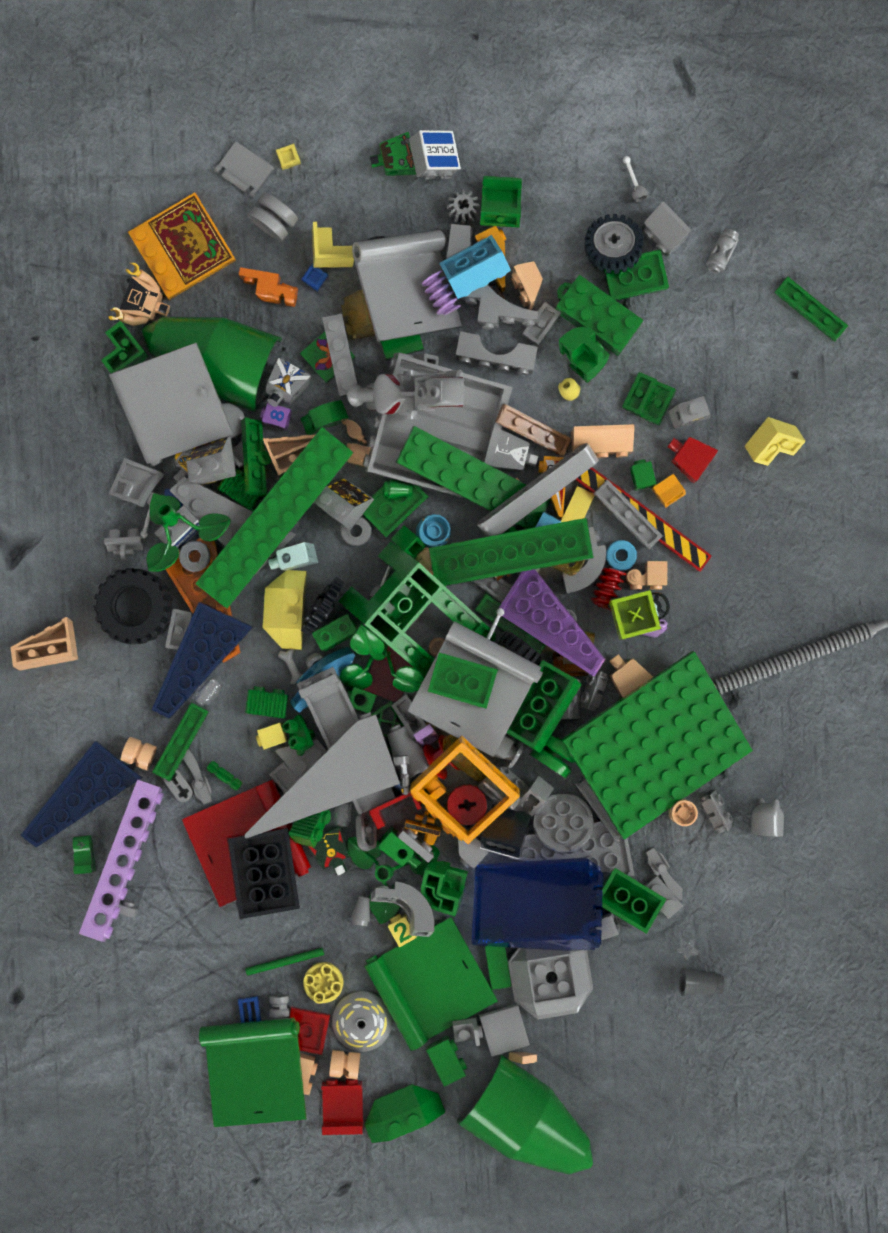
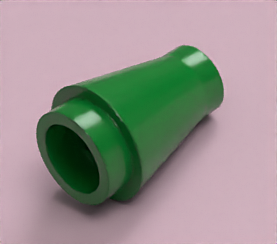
(396, 489)

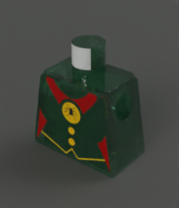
(332, 850)

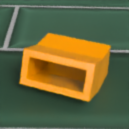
(669, 490)

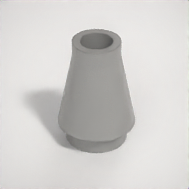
(361, 912)

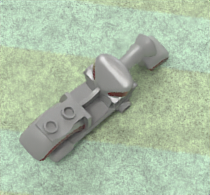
(410, 393)

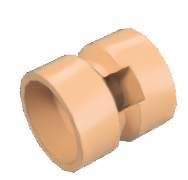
(139, 753)
(683, 812)
(344, 1064)

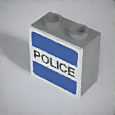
(434, 154)
(181, 531)

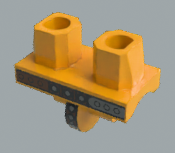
(431, 832)

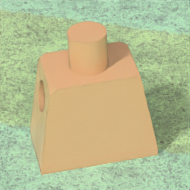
(627, 675)

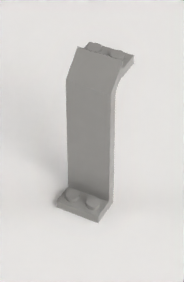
(334, 717)

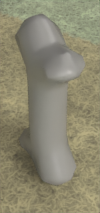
(287, 657)

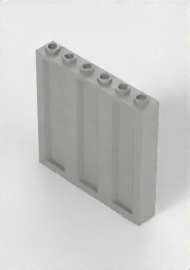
(465, 427)

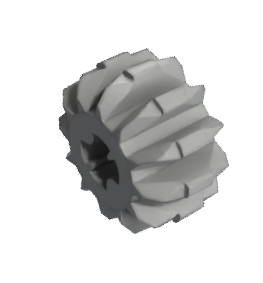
(460, 200)

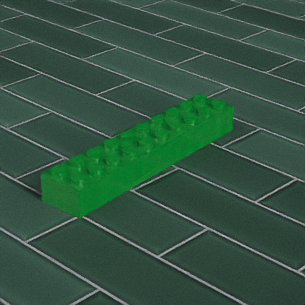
(274, 517)

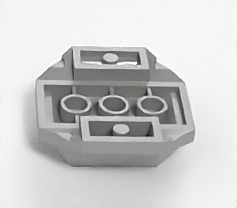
(545, 997)

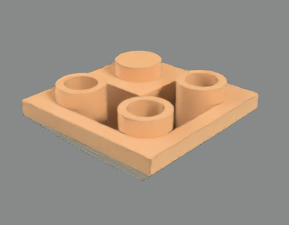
(528, 282)

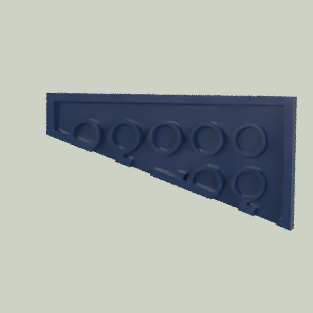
(203, 648)
(88, 786)

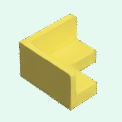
(327, 255)
(773, 438)

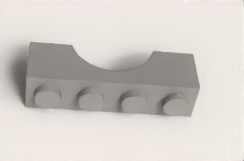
(471, 350)
(339, 353)

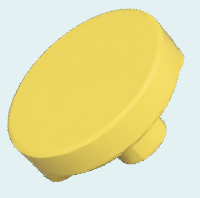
(323, 982)

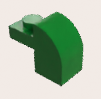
(324, 416)

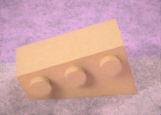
(46, 648)

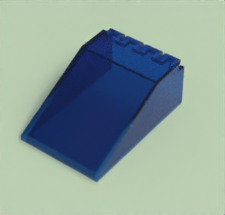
(538, 905)

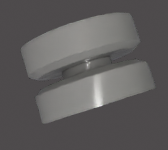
(272, 217)

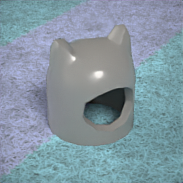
(767, 819)

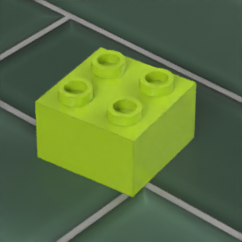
(634, 615)

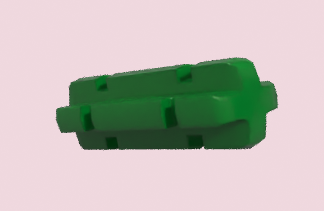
(224, 775)

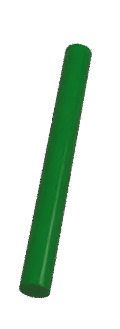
(284, 961)

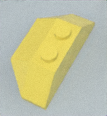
(285, 609)

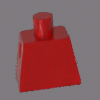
(692, 457)

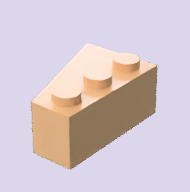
(286, 450)

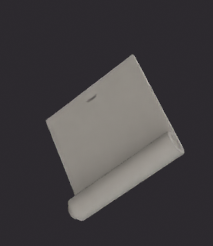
(392, 281)
(171, 403)
(478, 725)

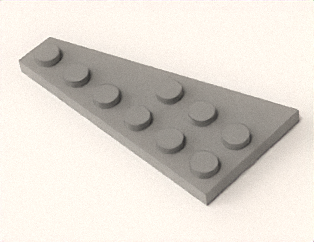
(203, 501)
(599, 849)

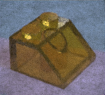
(358, 315)

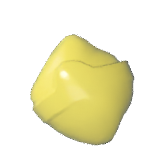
(569, 389)

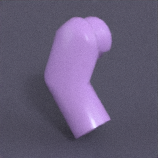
(663, 624)

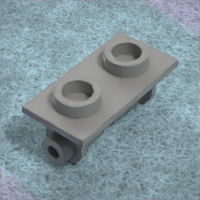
(589, 698)
(721, 818)

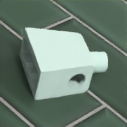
(301, 555)

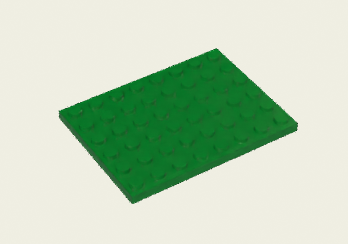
(657, 745)

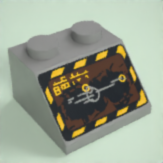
(211, 462)
(343, 502)

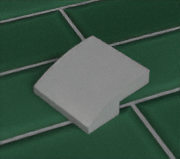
(504, 1030)

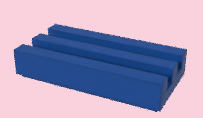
(248, 1000)

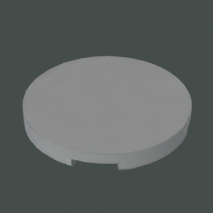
(563, 823)

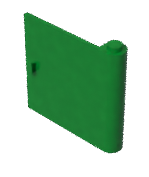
(429, 984)
(254, 1070)

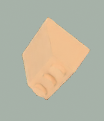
(605, 439)

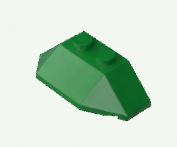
(402, 1112)

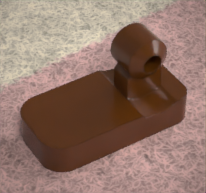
(571, 669)

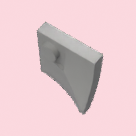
(134, 482)

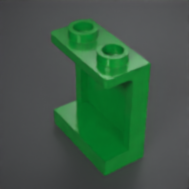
(501, 201)
(335, 632)

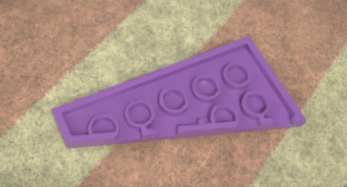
(541, 614)

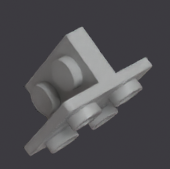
(496, 793)

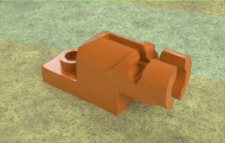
(269, 286)

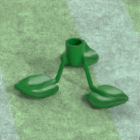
(163, 512)
(367, 642)
(364, 859)

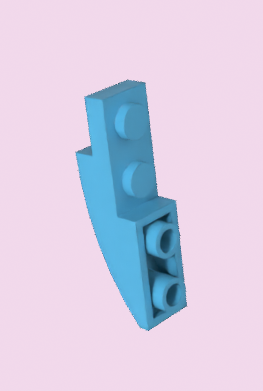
(337, 659)

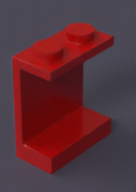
(376, 811)
(342, 1107)

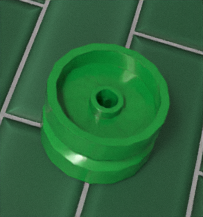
(554, 756)

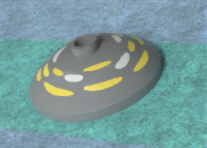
(361, 1007)

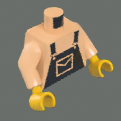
(141, 300)

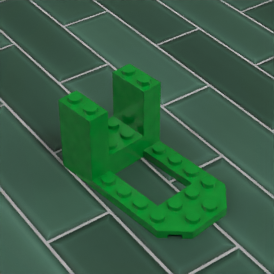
(401, 603)

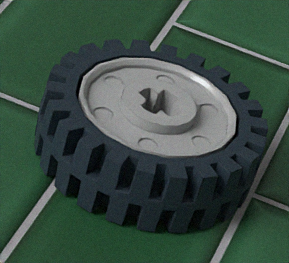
(613, 243)

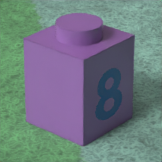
(276, 416)

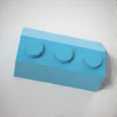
(475, 267)

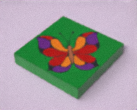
(319, 357)

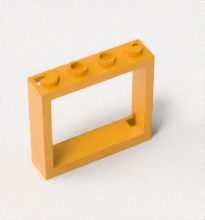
(483, 764)

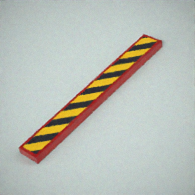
(671, 539)

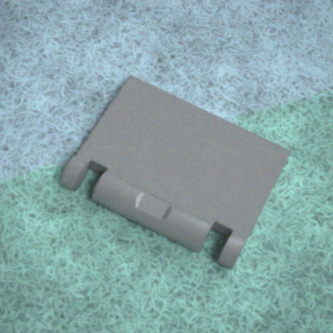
(244, 169)

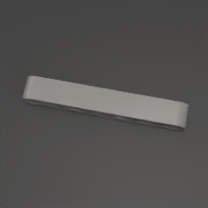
(538, 491)

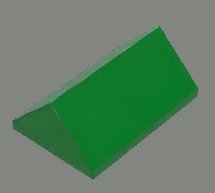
(631, 900)

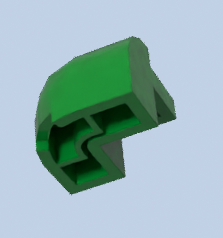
(583, 352)
(444, 887)

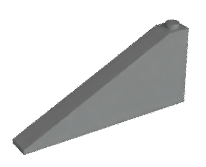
(347, 771)

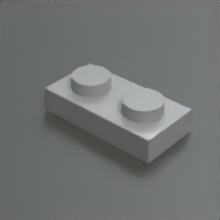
(548, 317)
(177, 628)
(422, 849)
(671, 904)
(127, 907)

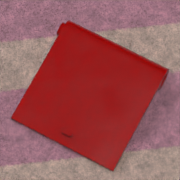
(231, 818)

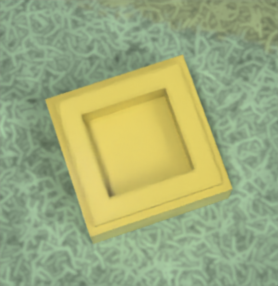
(288, 156)

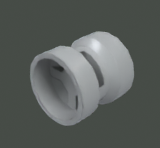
(279, 1005)

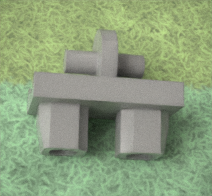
(123, 545)

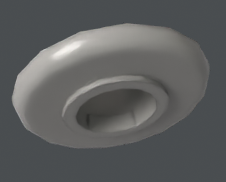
(359, 540)
(187, 549)

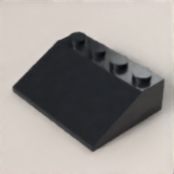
(263, 873)

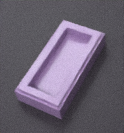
(426, 735)

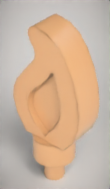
(354, 431)

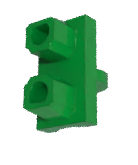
(299, 735)

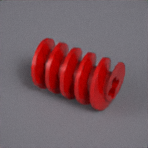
(607, 588)

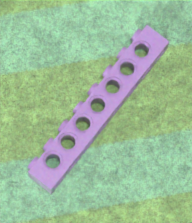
(90, 926)

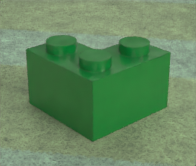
(127, 351)

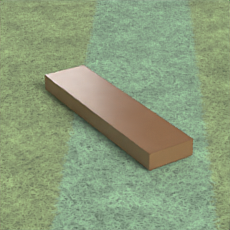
(533, 430)

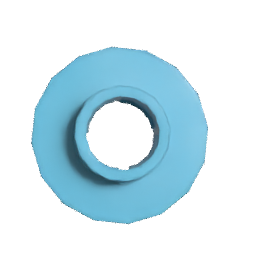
(628, 548)

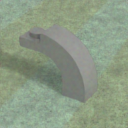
(590, 570)
(414, 904)

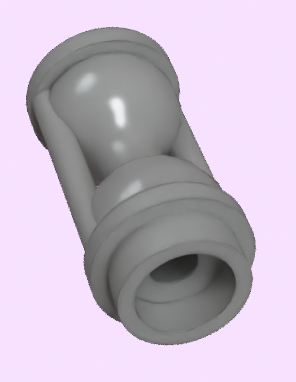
(726, 242)

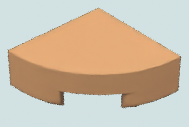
(522, 1057)

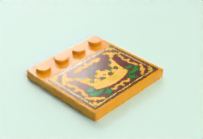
(182, 246)

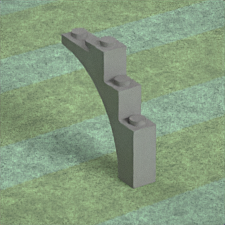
(492, 306)

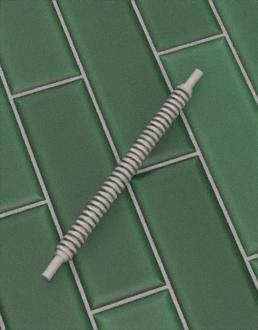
(802, 656)

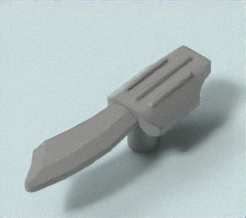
(201, 784)
(660, 866)

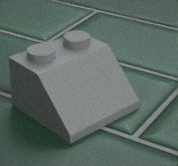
(665, 229)

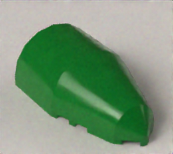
(230, 350)
(528, 1122)

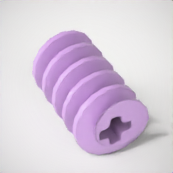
(440, 294)

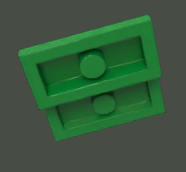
(649, 398)

